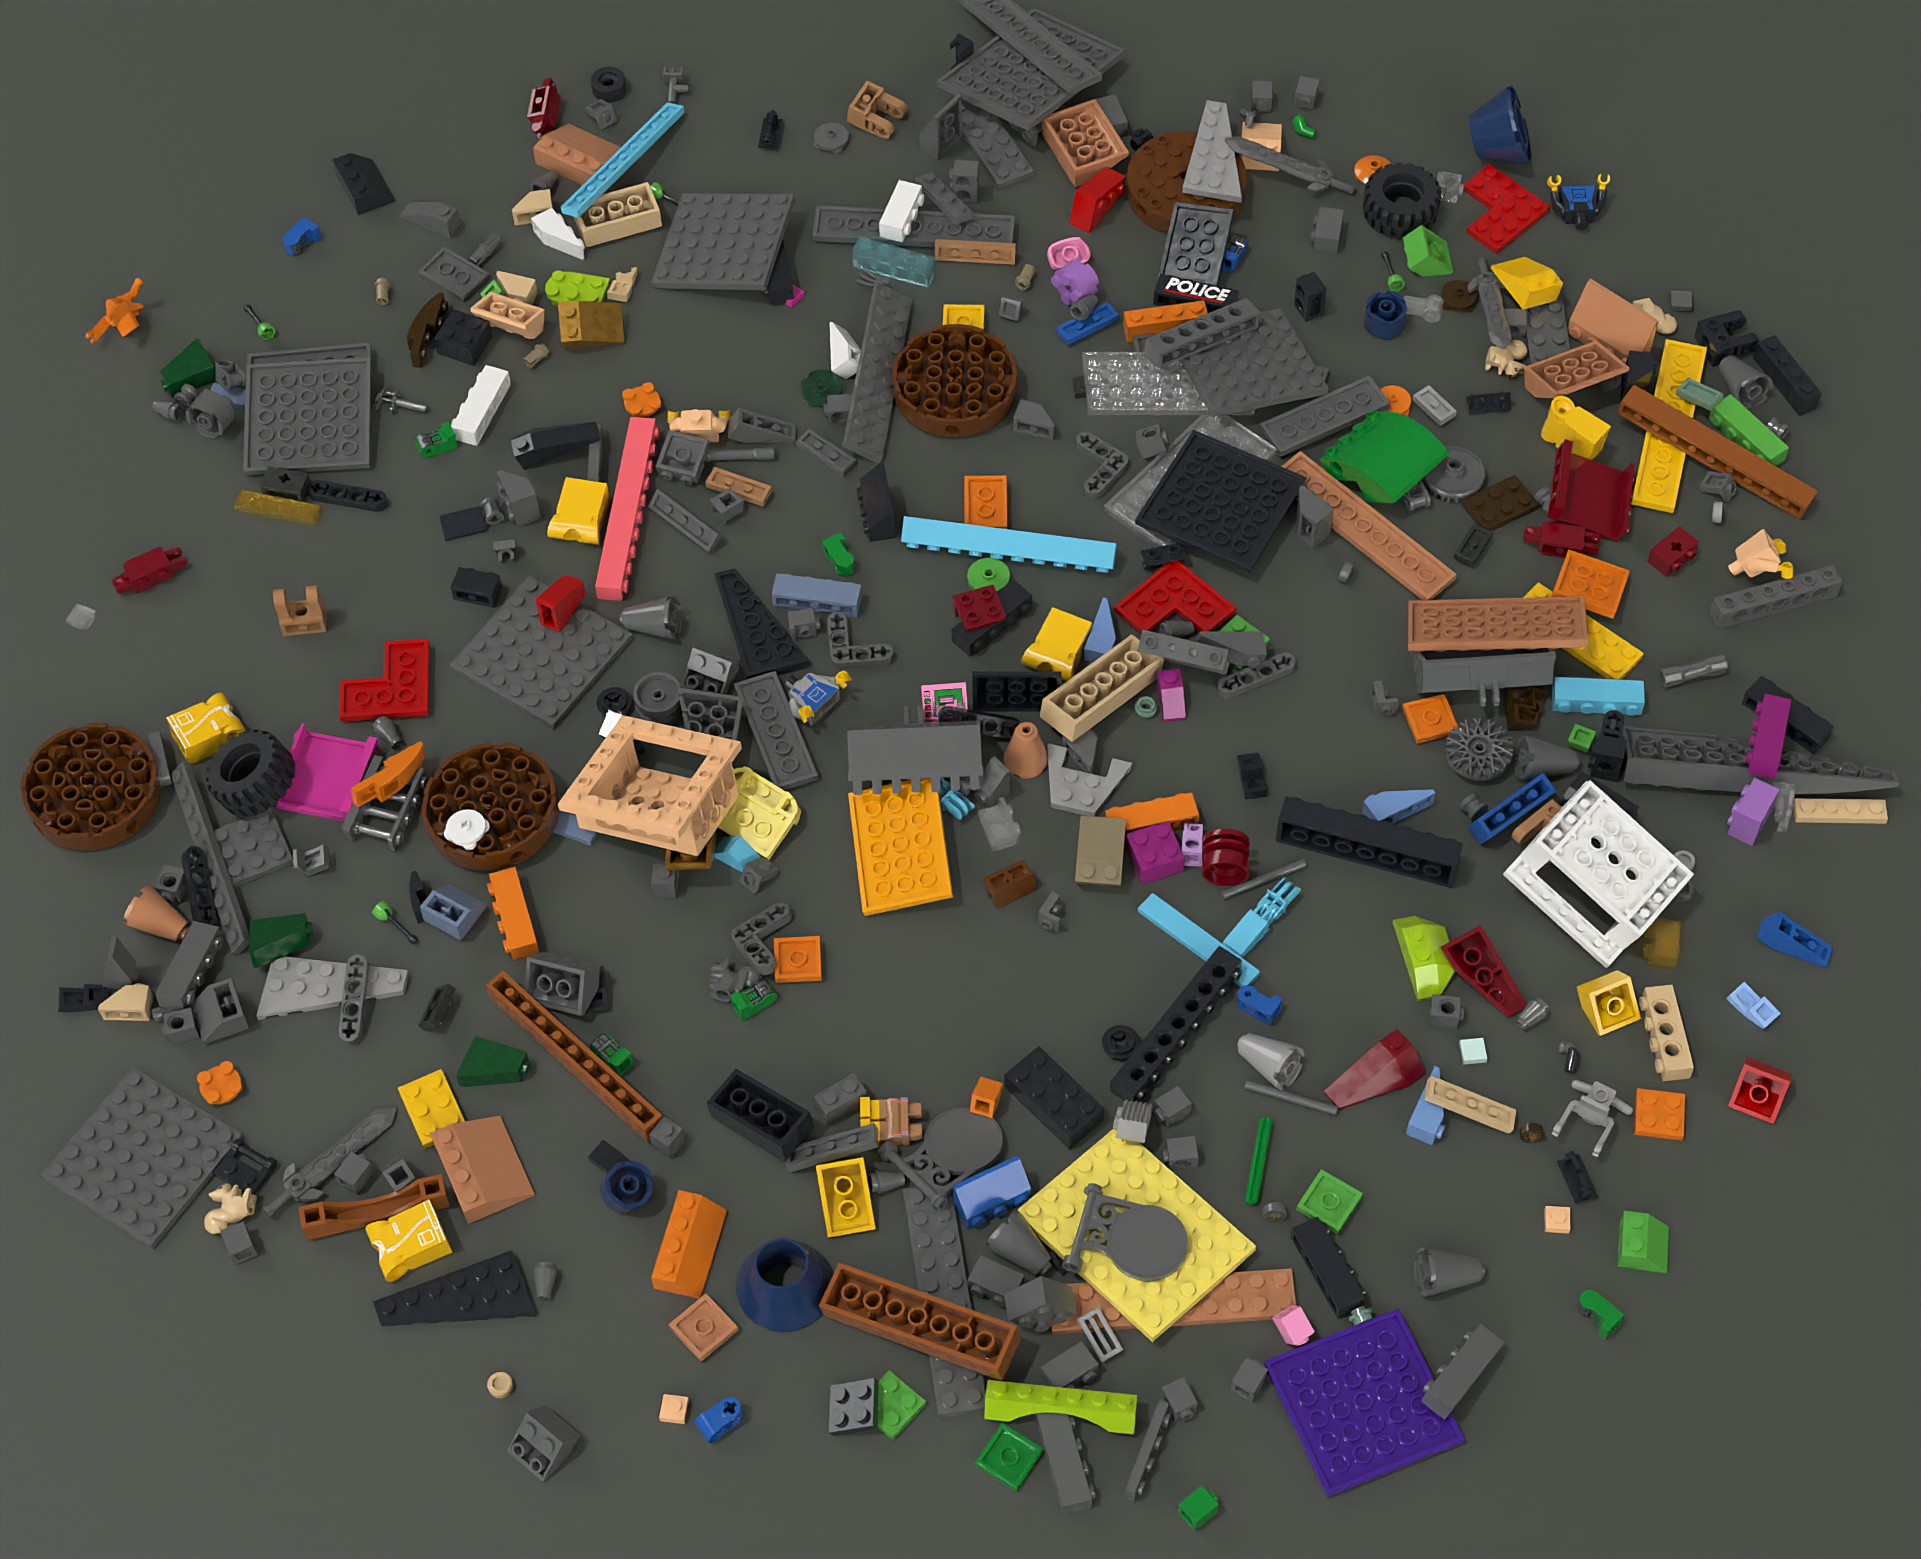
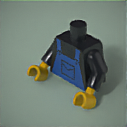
(1578, 203)

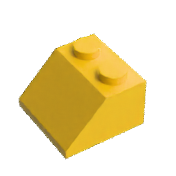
(1609, 1002)

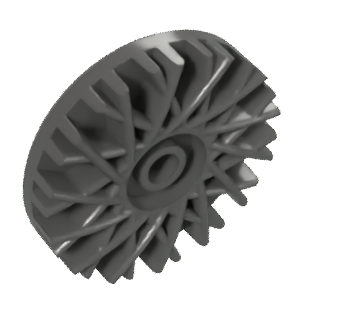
(1456, 475)
(1479, 750)

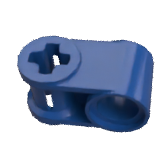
(717, 1421)

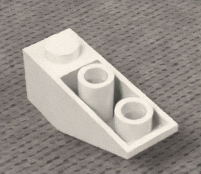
(554, 233)
(844, 352)

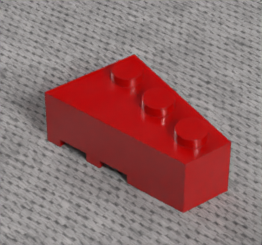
(1096, 198)

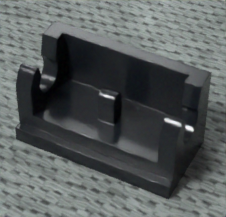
(963, 48)

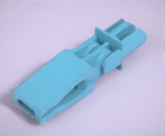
(953, 801)
(1256, 922)

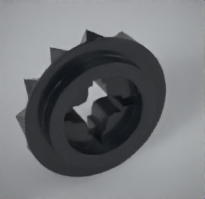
(612, 695)
(1118, 1033)

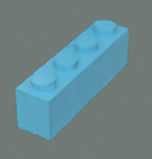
(1597, 695)

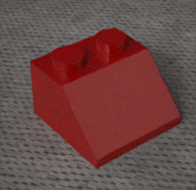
(1760, 1090)

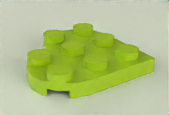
(576, 287)

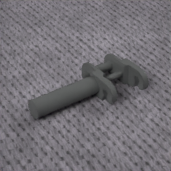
(396, 401)

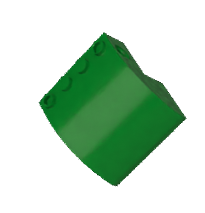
(1384, 455)

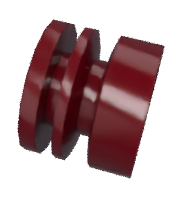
(1225, 857)

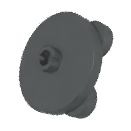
(831, 137)

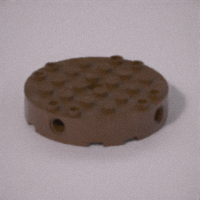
(1158, 177)
(954, 380)
(91, 786)
(508, 790)

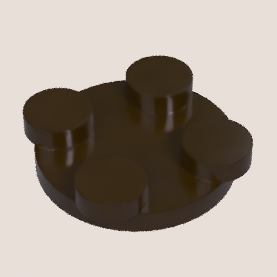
(1457, 297)

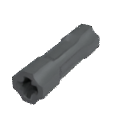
(1676, 674)

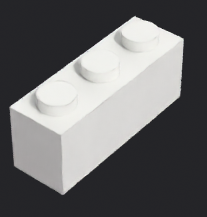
(901, 211)

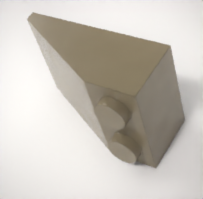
(1100, 851)

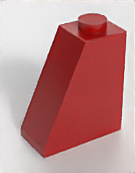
(559, 602)

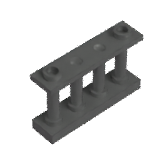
(1185, 652)

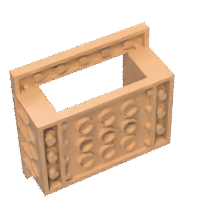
(689, 808)

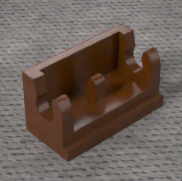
(1010, 883)

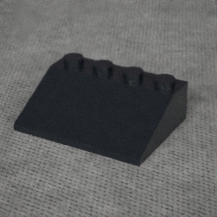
(1012, 690)

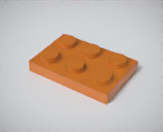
(986, 501)

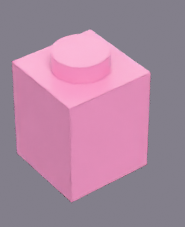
(1293, 1325)

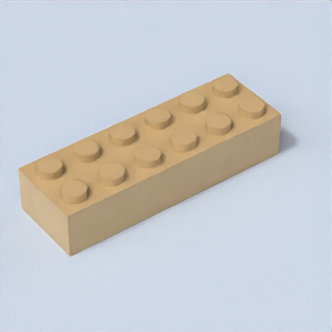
(1100, 688)

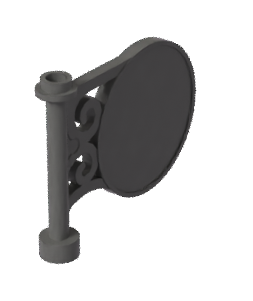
(955, 1144)
(1141, 1241)

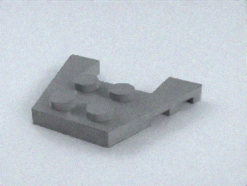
(1078, 790)

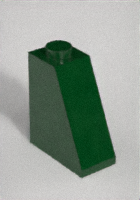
(188, 367)
(278, 937)
(492, 1064)

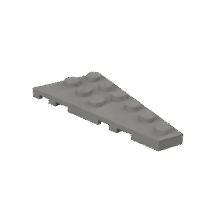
(1213, 162)
(318, 984)

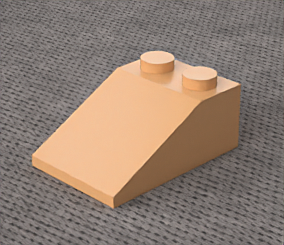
(1266, 135)

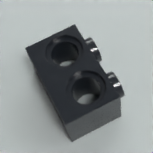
(1310, 296)

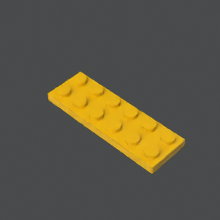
(1605, 651)

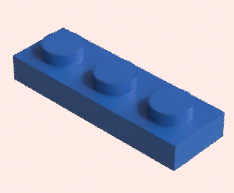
(1096, 320)

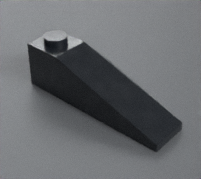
(551, 442)

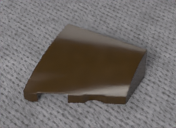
(1524, 707)

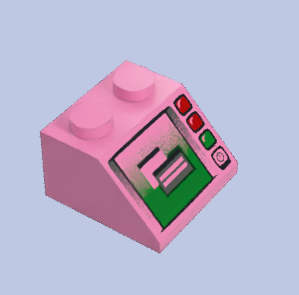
(942, 695)

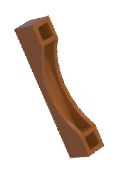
(336, 1217)

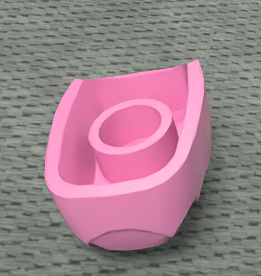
(1066, 250)

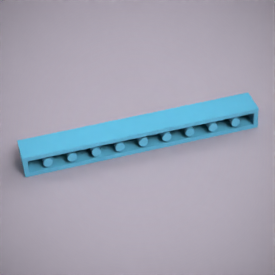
(1008, 543)

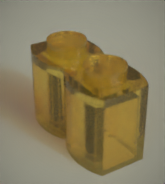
(1662, 943)

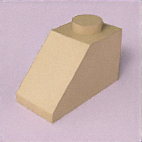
(532, 205)
(518, 287)
(128, 1004)

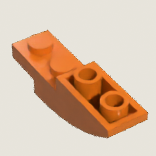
(396, 774)

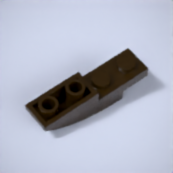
(424, 326)

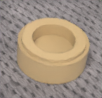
(500, 1385)

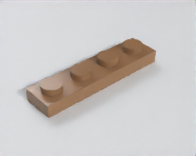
(975, 251)

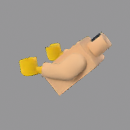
(699, 423)
(1761, 555)

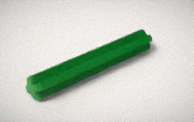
(1258, 1161)

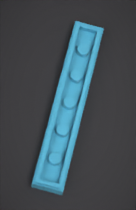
(1190, 934)

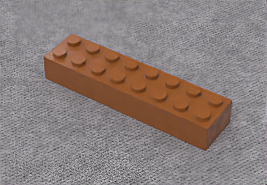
(920, 1321)

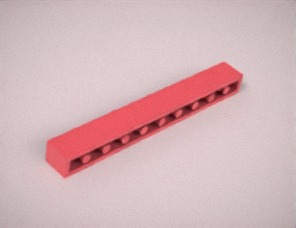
(626, 509)

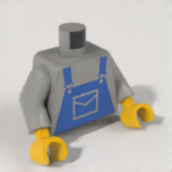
(814, 695)

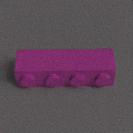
(1768, 736)

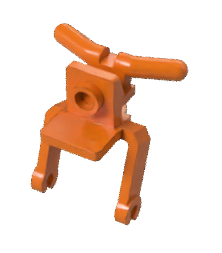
(120, 313)

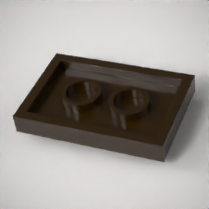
(1500, 503)

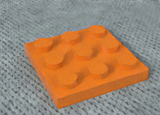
(1594, 579)

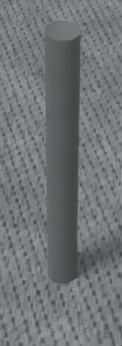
(1265, 878)
(1291, 1097)

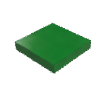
(1009, 1457)

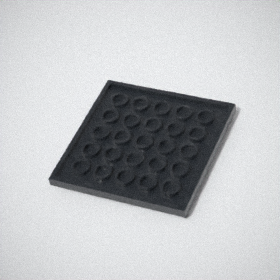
(1221, 501)

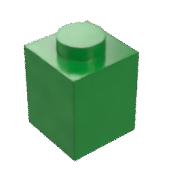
(1198, 1507)

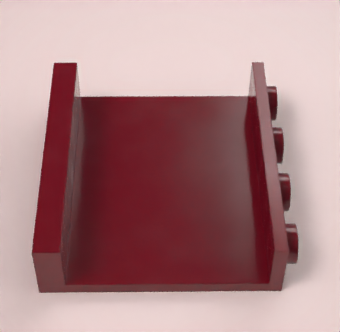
(1590, 494)

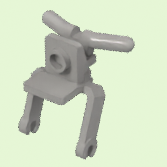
(1594, 1109)

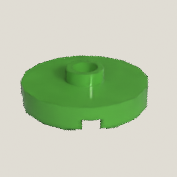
(988, 566)

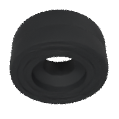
(608, 75)

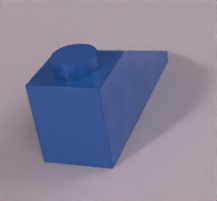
(1793, 939)

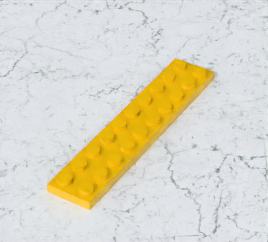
(1661, 462)

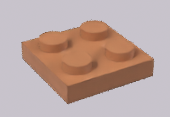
(703, 1327)

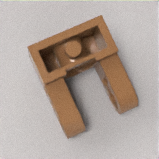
(867, 102)
(300, 616)
(1536, 823)

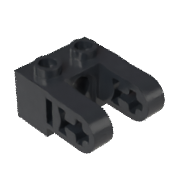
(1714, 335)
(1609, 750)

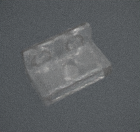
(1783, 804)
(999, 825)

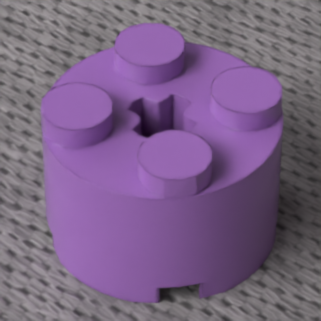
(1075, 281)

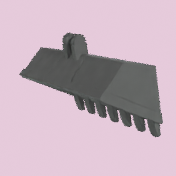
(1482, 670)
(914, 753)

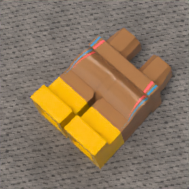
(892, 1119)

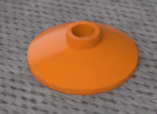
(1368, 166)

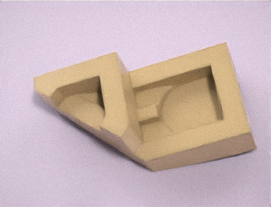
(622, 286)

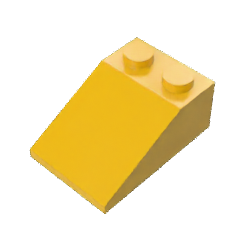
(1528, 281)
(845, 1196)

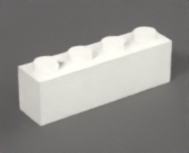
(481, 405)

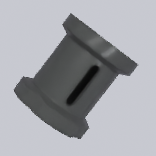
(492, 511)

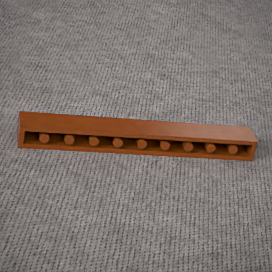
(1717, 451)
(573, 1055)

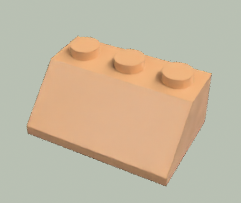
(510, 315)

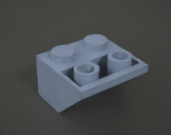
(452, 910)

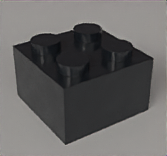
(463, 337)

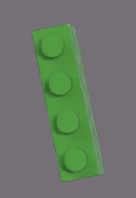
(1748, 431)

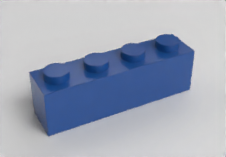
(1511, 808)

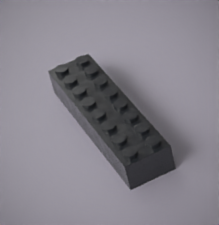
(1369, 841)

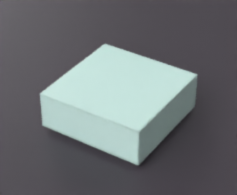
(1473, 1051)

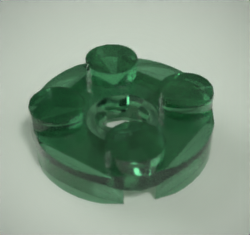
(819, 378)

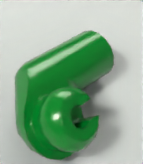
(1301, 127)

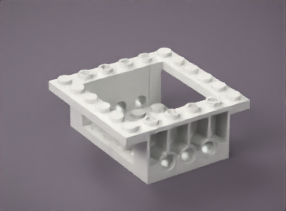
(1569, 847)

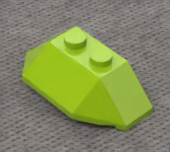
(1422, 953)

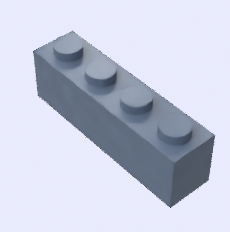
(814, 593)

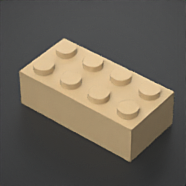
(619, 215)

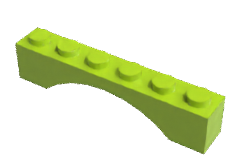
(1013, 1400)

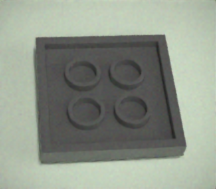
(253, 848)

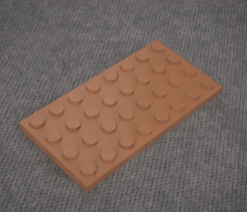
(1497, 624)

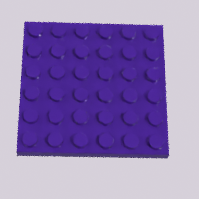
(1361, 1403)

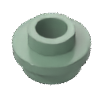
(1146, 702)
(1360, 1315)

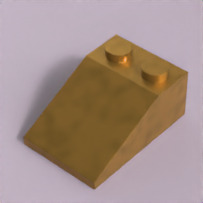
(590, 324)
(681, 861)

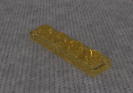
(277, 508)

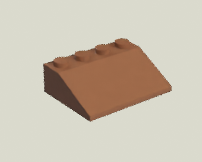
(1083, 141)
(573, 153)
(1611, 322)
(1572, 371)
(481, 1166)

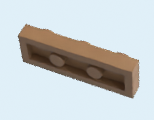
(749, 489)

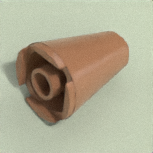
(1026, 752)
(155, 916)

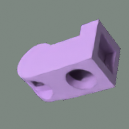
(1192, 844)

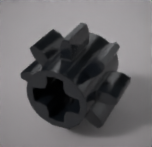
(1139, 138)

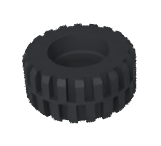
(1401, 181)
(255, 793)

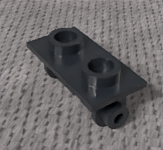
(770, 131)
(1489, 402)
(1155, 557)
(1577, 1177)

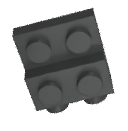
(682, 457)

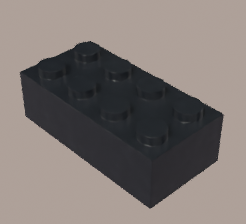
(1054, 1097)
(760, 1114)

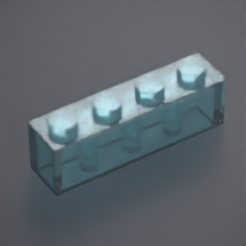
(893, 261)

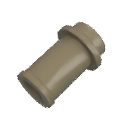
(1023, 281)
(382, 287)
(536, 355)

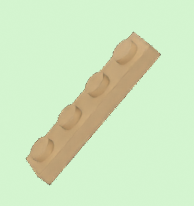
(1840, 811)
(1470, 1104)

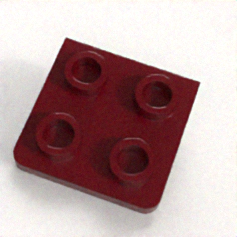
(978, 608)

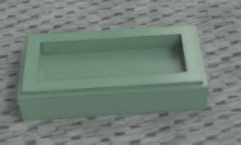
(1699, 394)

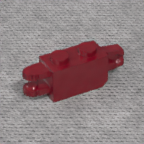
(544, 108)
(1556, 539)
(149, 569)

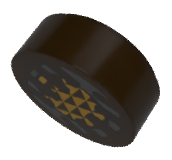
(1531, 1133)

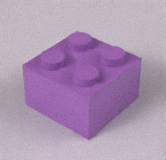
(1752, 811)

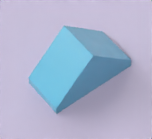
(735, 852)

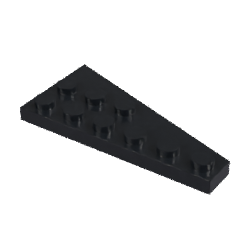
(756, 632)
(468, 1294)

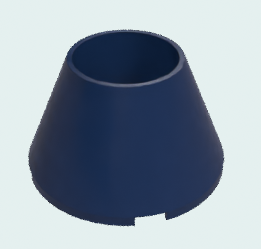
(1500, 130)
(788, 1306)

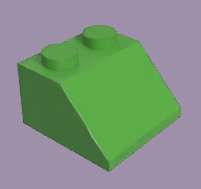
(1427, 253)
(1642, 1242)

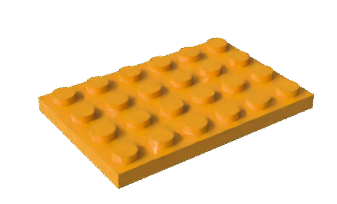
(900, 847)

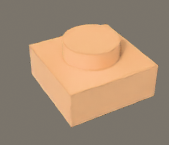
(1557, 1219)
(674, 1409)

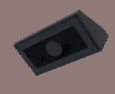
(462, 523)

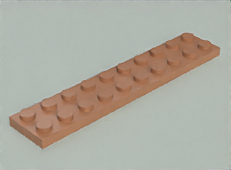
(1374, 533)
(1235, 1299)

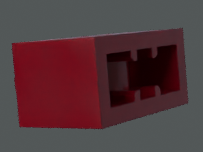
(1673, 552)

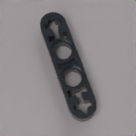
(348, 493)
(983, 717)
(195, 888)

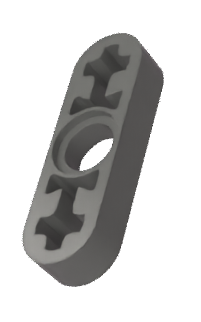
(160, 757)

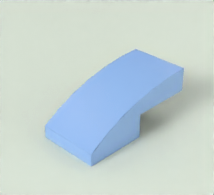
(1751, 1006)

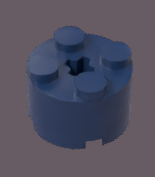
(1385, 314)
(613, 1185)

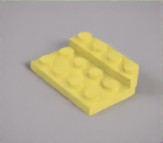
(760, 813)

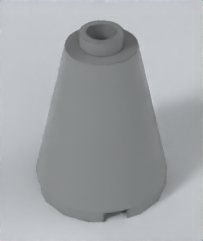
(1272, 1058)

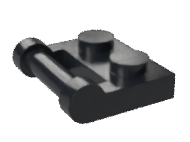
(238, 1173)

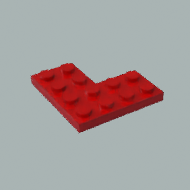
(1509, 205)
(1170, 591)
(398, 694)

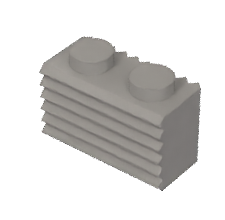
(1133, 1121)

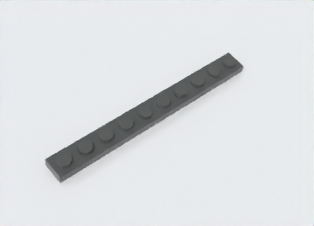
(204, 837)

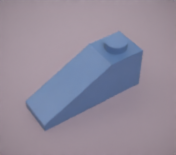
(1102, 634)
(1397, 805)
(1426, 1118)

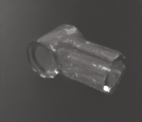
(1429, 308)

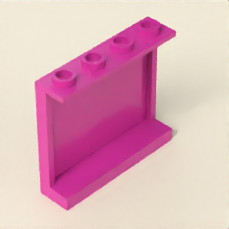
(326, 772)

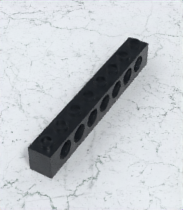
(1218, 963)

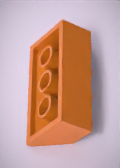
(688, 1245)

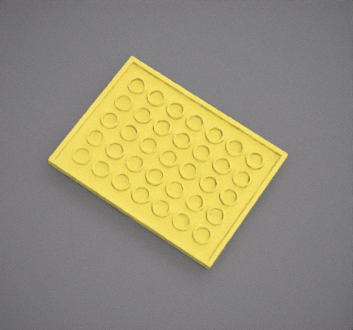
(1136, 1175)

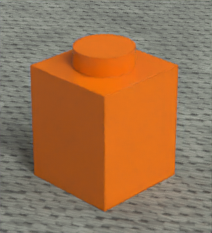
(986, 1097)

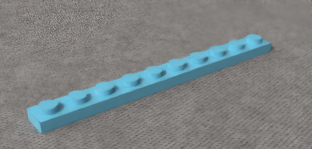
(622, 160)

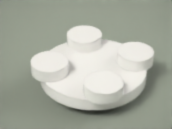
(466, 828)

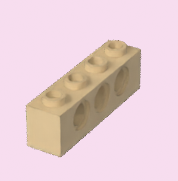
(1664, 1000)

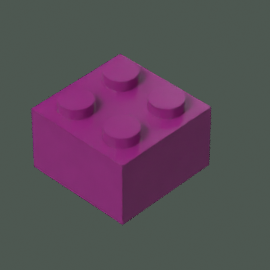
(1154, 852)

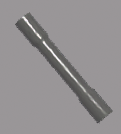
(762, 453)

